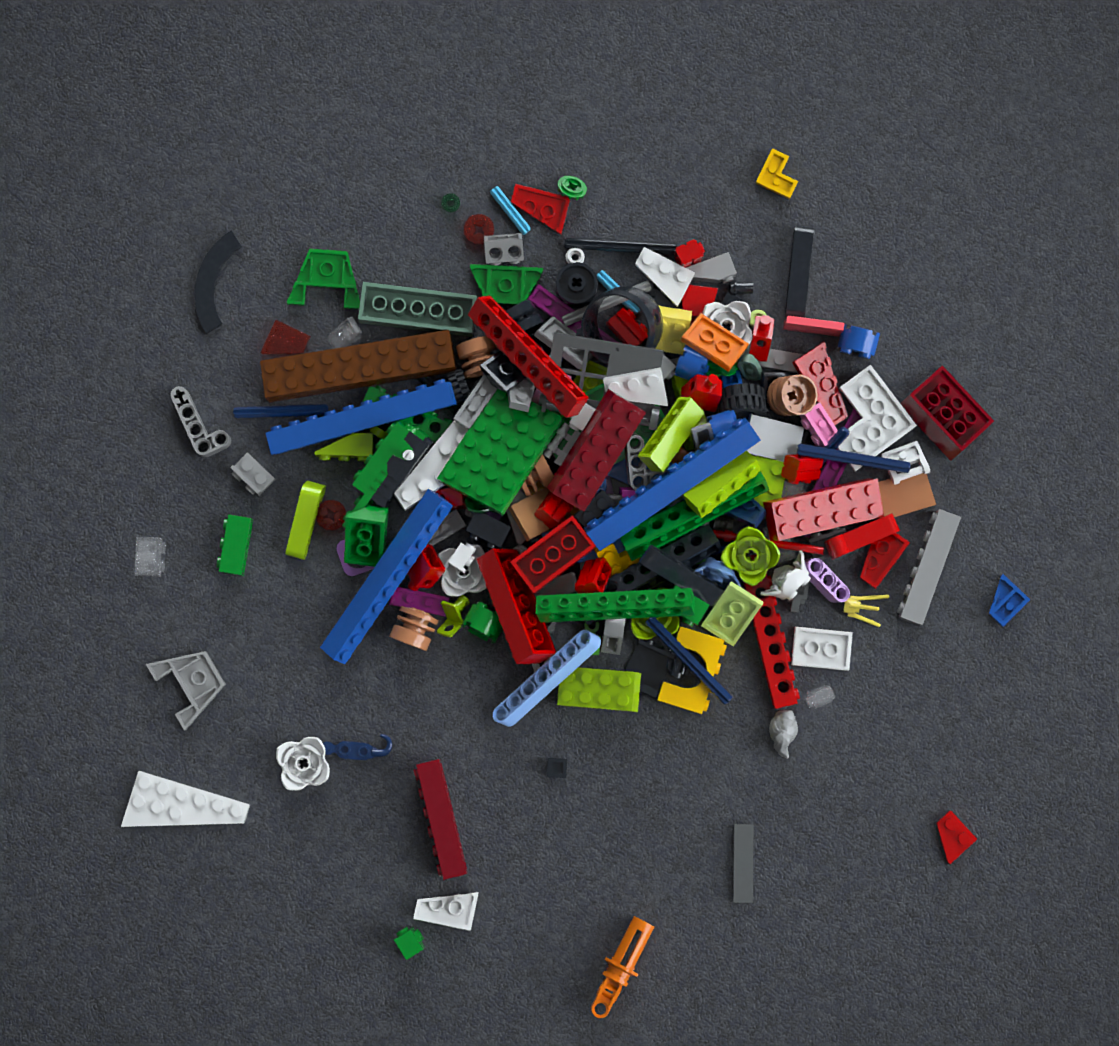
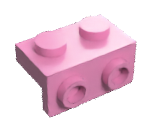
(819, 425)

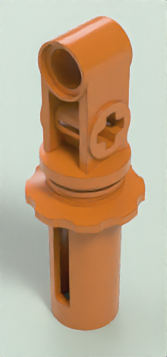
(617, 974)

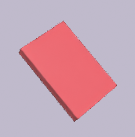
(813, 326)

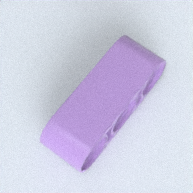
(833, 582)

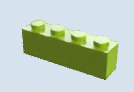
(671, 434)
(721, 484)

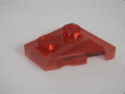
(285, 340)

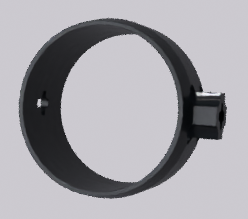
(641, 299)

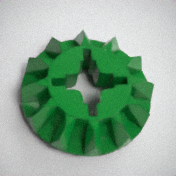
(574, 183)

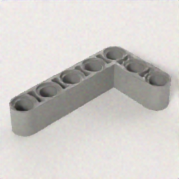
(640, 469)

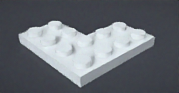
(881, 415)

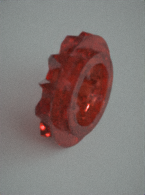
(479, 220)
(327, 523)

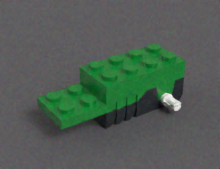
(390, 465)

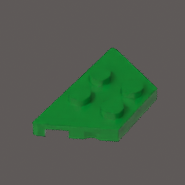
(506, 283)

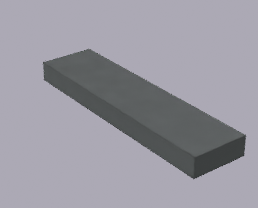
(743, 863)

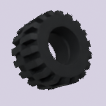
(744, 400)

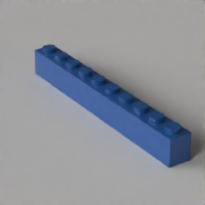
(361, 418)
(672, 484)
(386, 576)

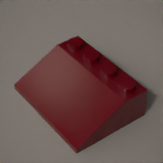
(946, 413)

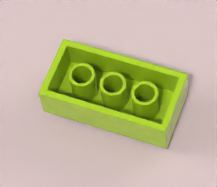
(600, 689)

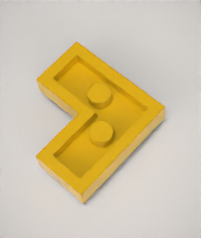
(772, 177)
(617, 561)

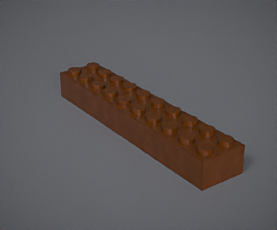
(358, 366)

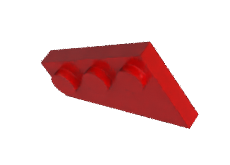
(882, 557)

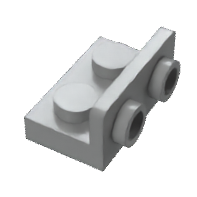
(253, 474)

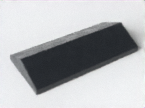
(505, 374)

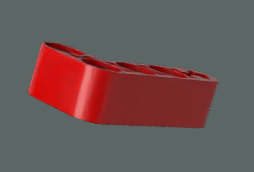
(861, 536)

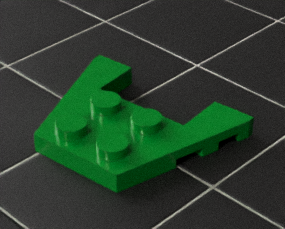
(326, 270)

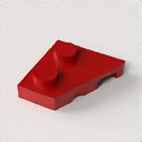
(954, 836)

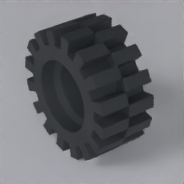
(459, 386)

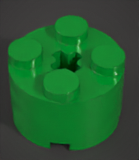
(483, 622)

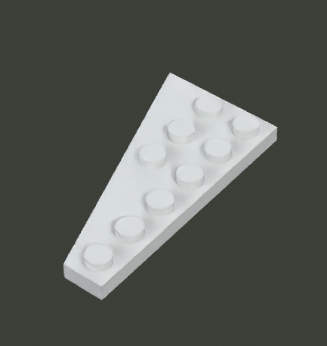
(429, 468)
(167, 802)

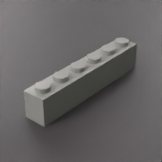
(929, 567)

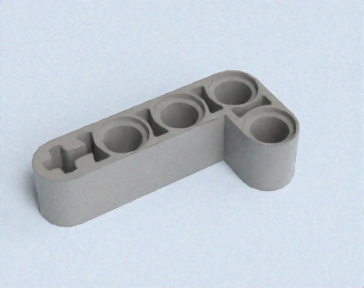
(195, 420)

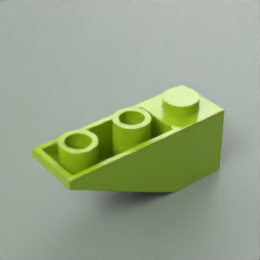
(352, 446)

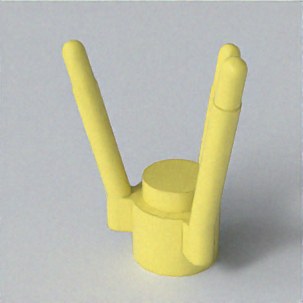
(854, 605)

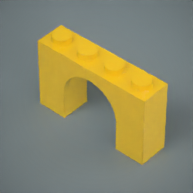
(709, 649)

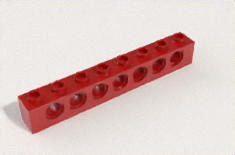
(528, 356)
(783, 657)

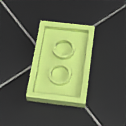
(732, 613)

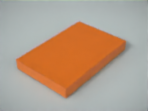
(714, 342)

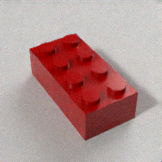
(553, 554)

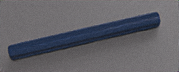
(853, 458)
(698, 670)

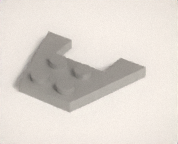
(197, 678)

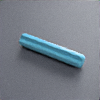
(510, 210)
(609, 283)

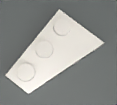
(665, 274)
(639, 386)
(448, 911)

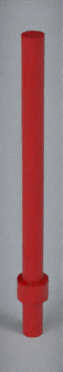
(729, 536)

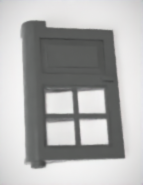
(622, 360)

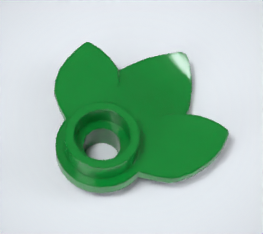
(717, 370)

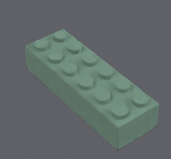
(416, 309)

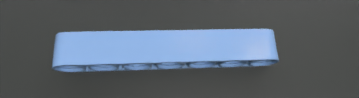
(510, 712)

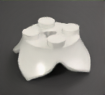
(735, 313)
(788, 579)
(457, 585)
(291, 753)

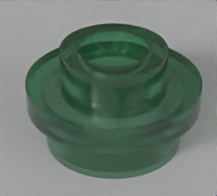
(448, 197)

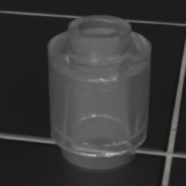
(820, 696)

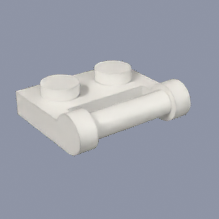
(909, 453)

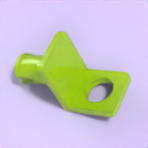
(453, 615)

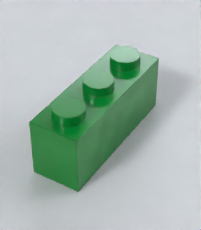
(235, 545)

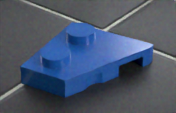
(1007, 601)

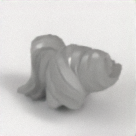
(783, 731)

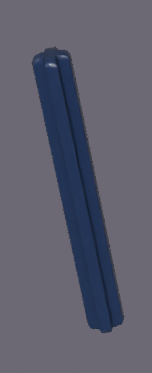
(280, 411)

